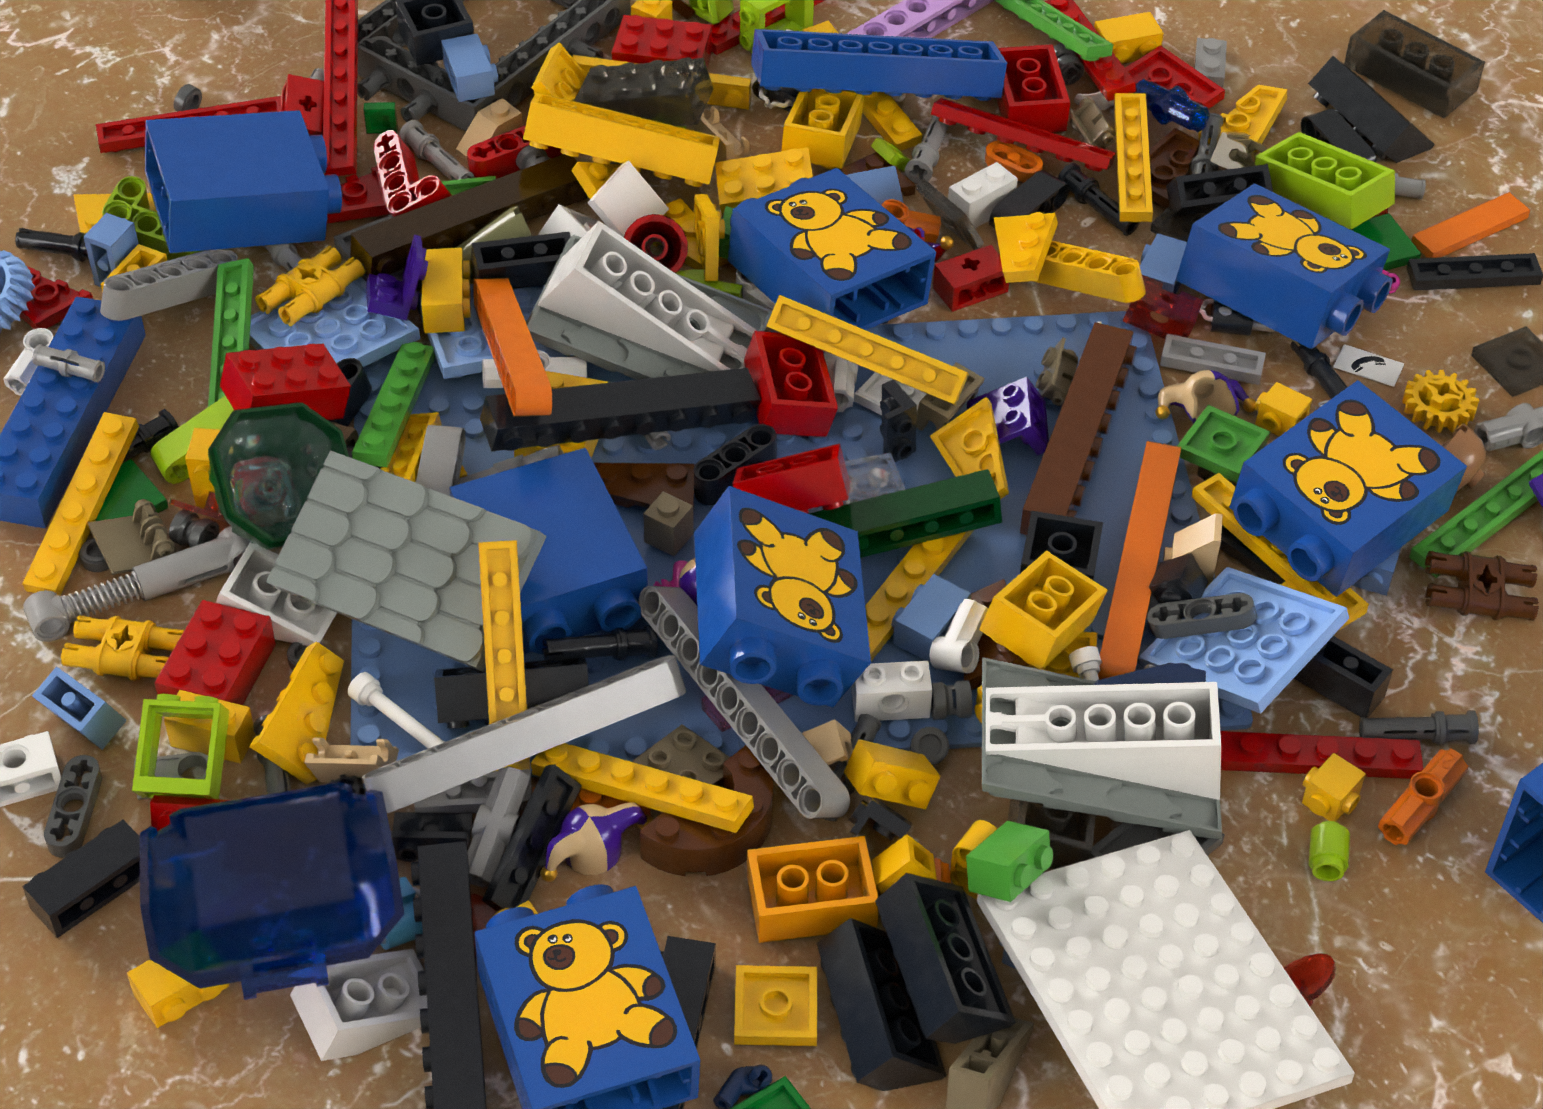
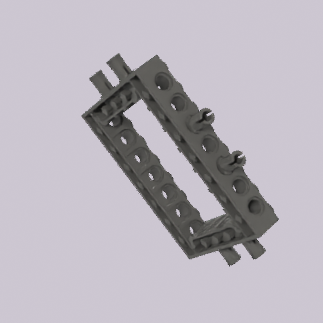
(428, 87)

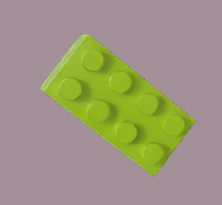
(1329, 179)

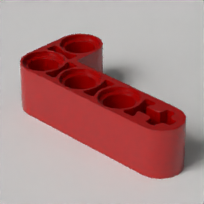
(499, 154)
(400, 176)

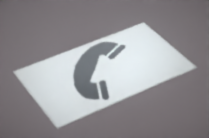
(1368, 365)

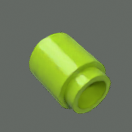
(1329, 850)

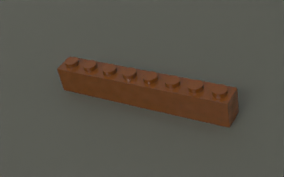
(1080, 424)

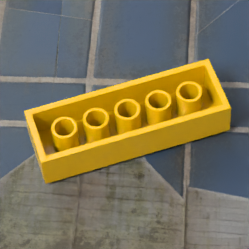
(621, 138)

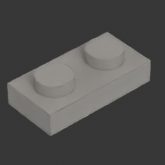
(1211, 59)

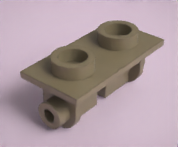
(1084, 122)
(1057, 373)

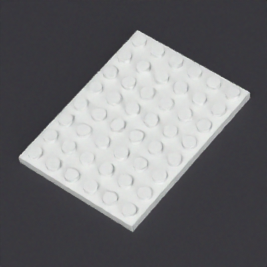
(1164, 984)

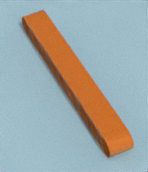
(512, 348)
(1139, 560)

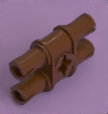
(1481, 585)

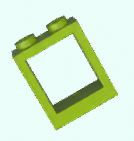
(752, 16)
(169, 705)

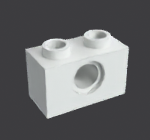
(893, 691)
(28, 768)

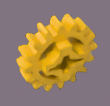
(1440, 400)

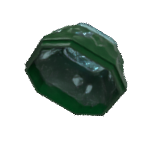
(267, 467)

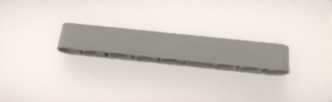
(748, 710)
(526, 733)

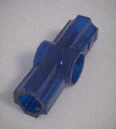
(1173, 106)

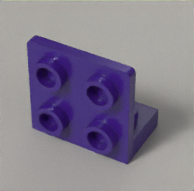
(393, 297)
(1019, 412)

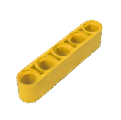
(1092, 273)

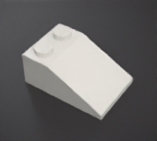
(291, 616)
(363, 1004)

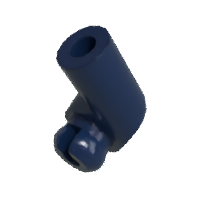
(742, 1082)

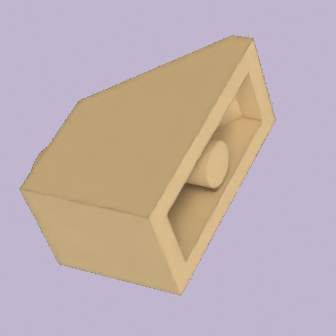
(488, 123)
(1202, 541)

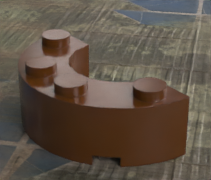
(690, 846)

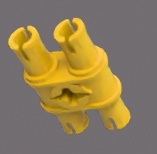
(309, 285)
(122, 647)

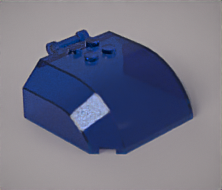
(270, 887)

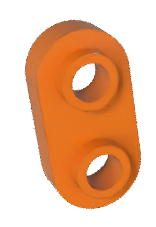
(1013, 158)

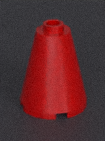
(663, 230)

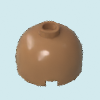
(1469, 450)

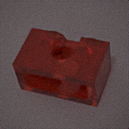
(1179, 308)

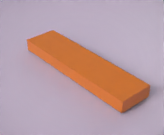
(1470, 226)

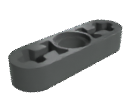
(1167, 622)
(68, 791)

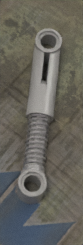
(52, 614)

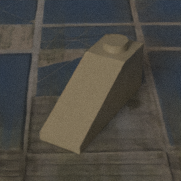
(986, 1068)

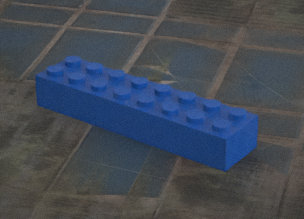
(878, 64)
(61, 413)

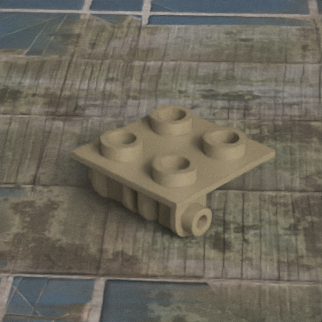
(132, 539)
(685, 755)

